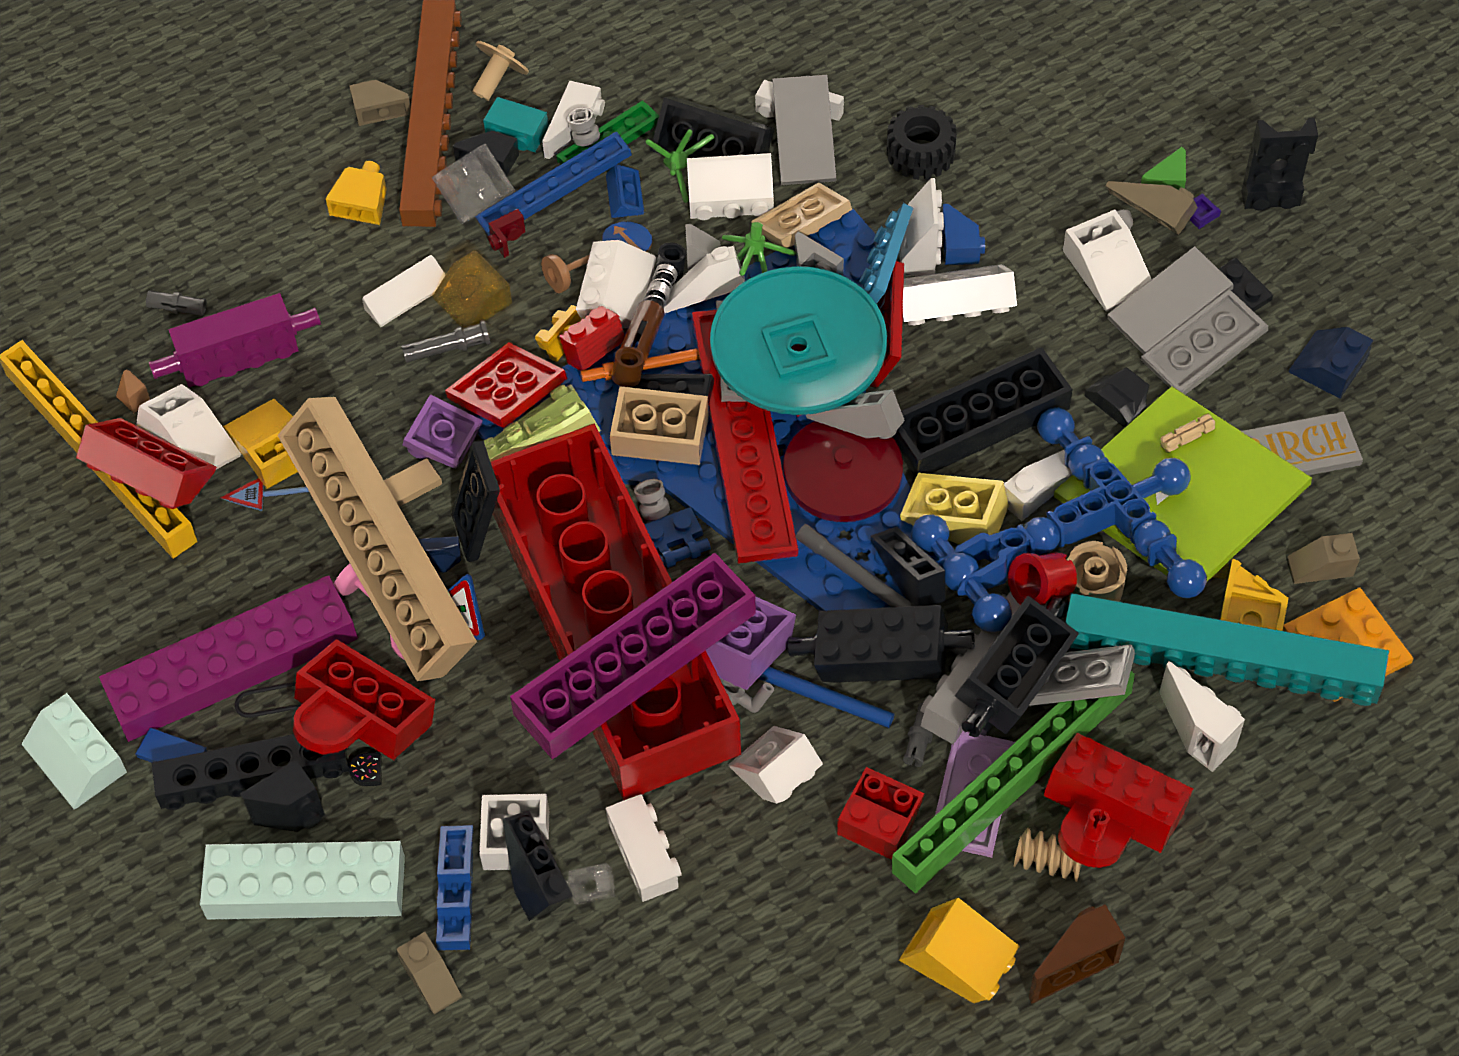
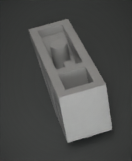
(866, 415)

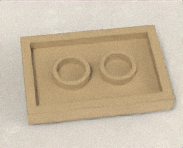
(803, 213)

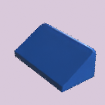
(624, 191)

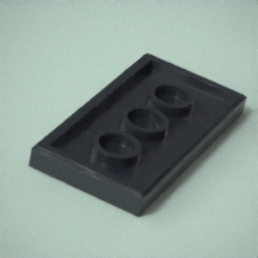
(475, 501)

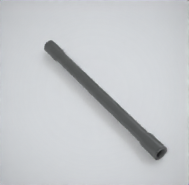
(821, 546)

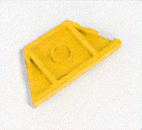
(1252, 601)

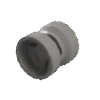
(583, 126)
(651, 496)

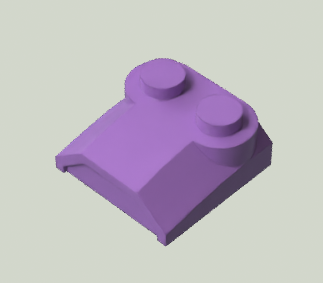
(442, 433)

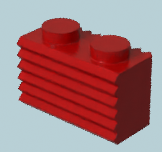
(592, 338)

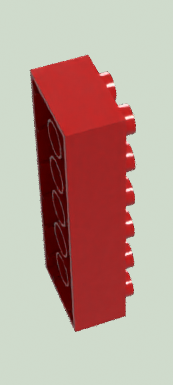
(585, 570)

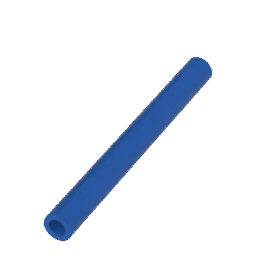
(827, 696)

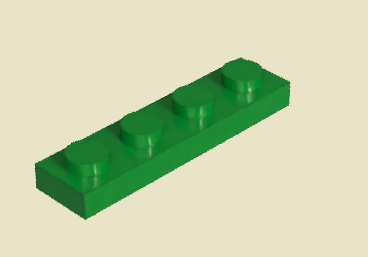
(629, 126)

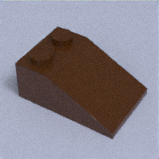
(1085, 949)

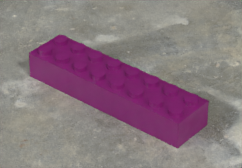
(633, 655)
(227, 658)

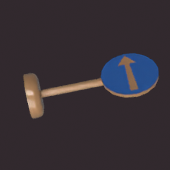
(557, 272)

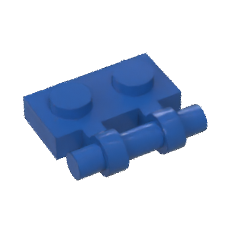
(674, 530)

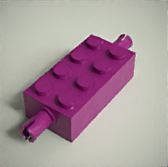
(234, 340)

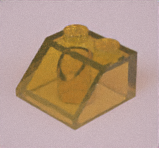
(472, 291)

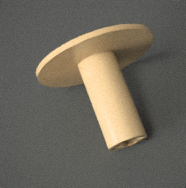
(500, 60)

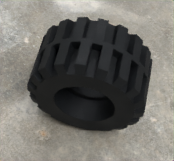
(921, 158)

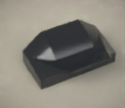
(1120, 395)

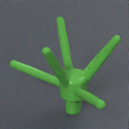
(677, 159)
(755, 246)

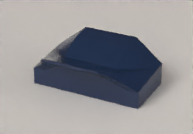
(442, 552)

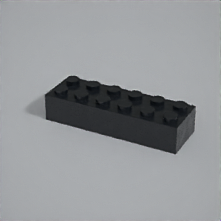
(980, 412)

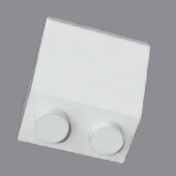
(777, 763)

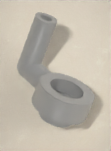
(738, 695)

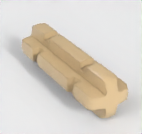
(1187, 433)

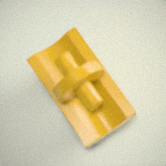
(550, 339)

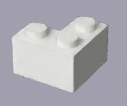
(492, 835)

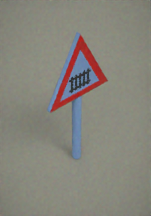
(252, 494)

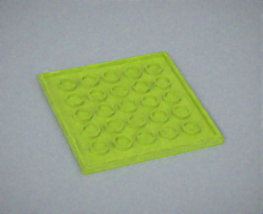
(1231, 490)

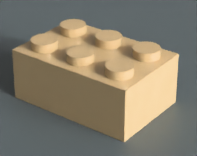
(659, 425)

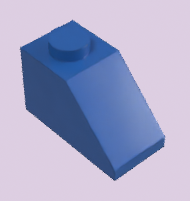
(961, 238)

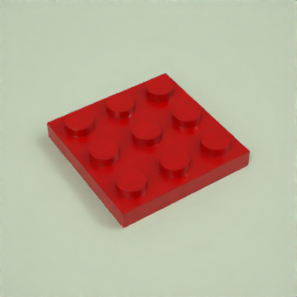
(506, 384)

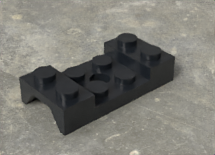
(1279, 182)

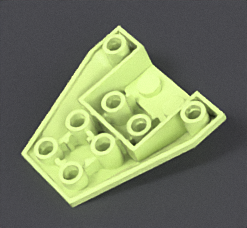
(548, 420)

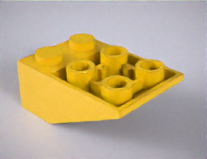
(259, 443)

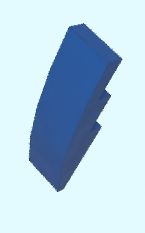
(455, 888)

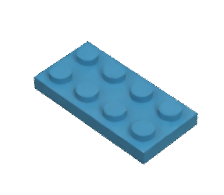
(884, 255)

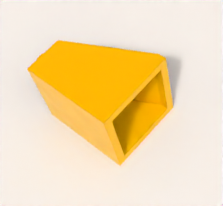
(961, 951)

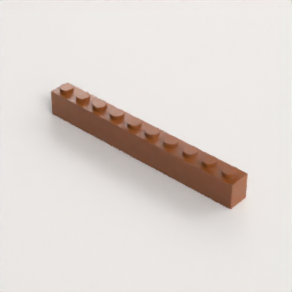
(429, 112)

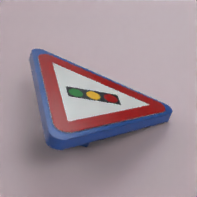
(466, 601)

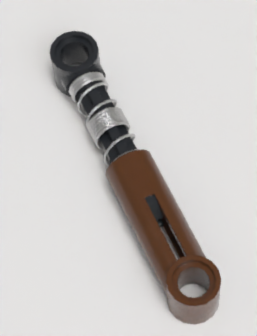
(648, 316)

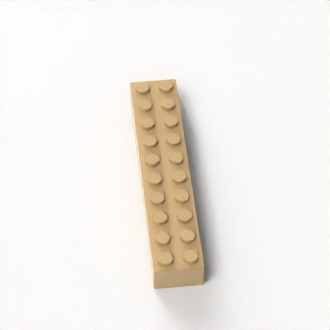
(376, 539)

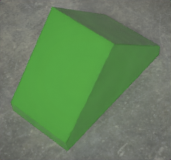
(1169, 171)

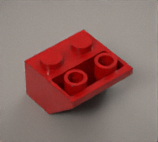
(879, 813)

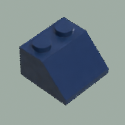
(1332, 359)

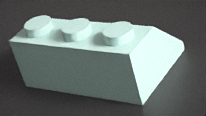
(72, 752)

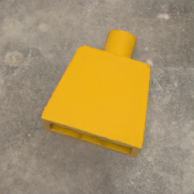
(358, 194)

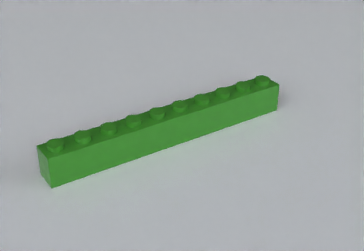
(998, 788)

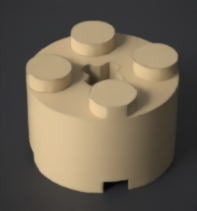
(1099, 571)

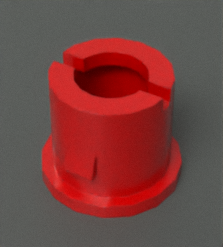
(1041, 577)

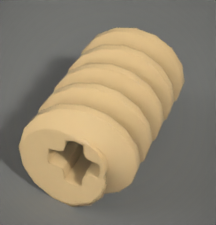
(1044, 854)

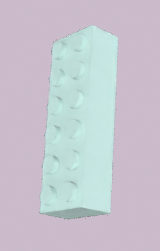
(303, 880)

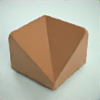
(132, 391)

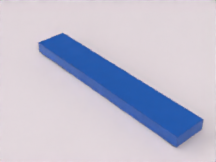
(559, 180)

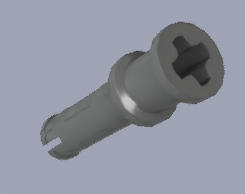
(459, 339)

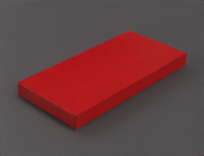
(892, 311)

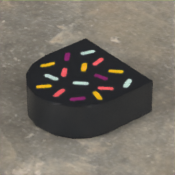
(366, 769)

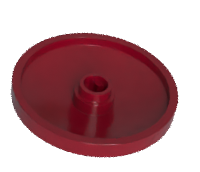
(841, 473)

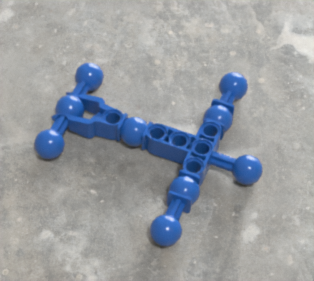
(1108, 503)

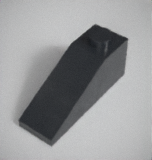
(912, 569)

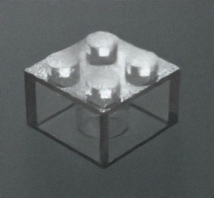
(473, 184)

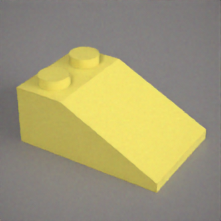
(965, 504)

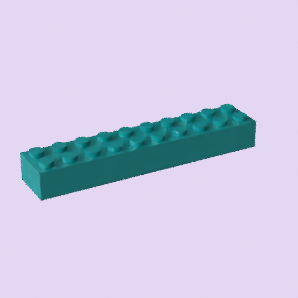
(1231, 649)

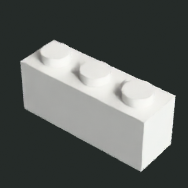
(643, 847)

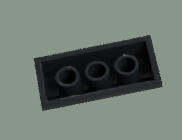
(731, 133)

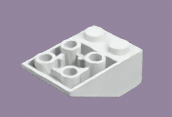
(923, 233)
(1106, 258)
(189, 424)
(1202, 720)

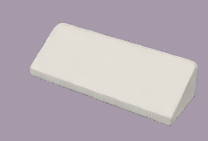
(404, 291)

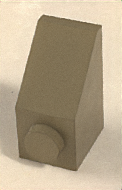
(378, 102)
(1325, 559)
(428, 973)

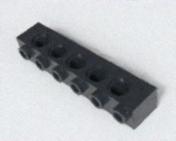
(234, 762)

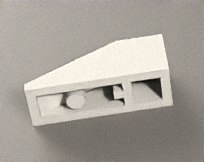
(575, 96)
(710, 277)
(1036, 484)

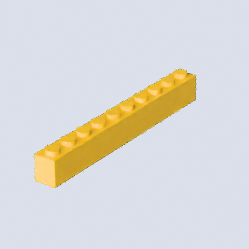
(69, 419)

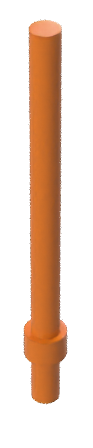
(651, 362)

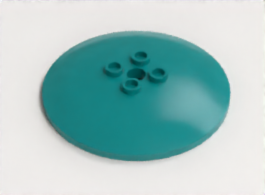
(805, 307)

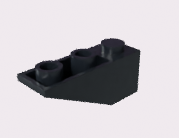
(533, 869)

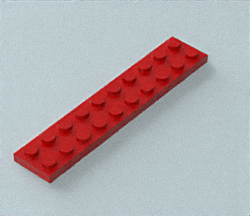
(748, 466)

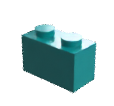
(517, 121)

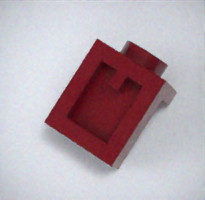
(506, 229)

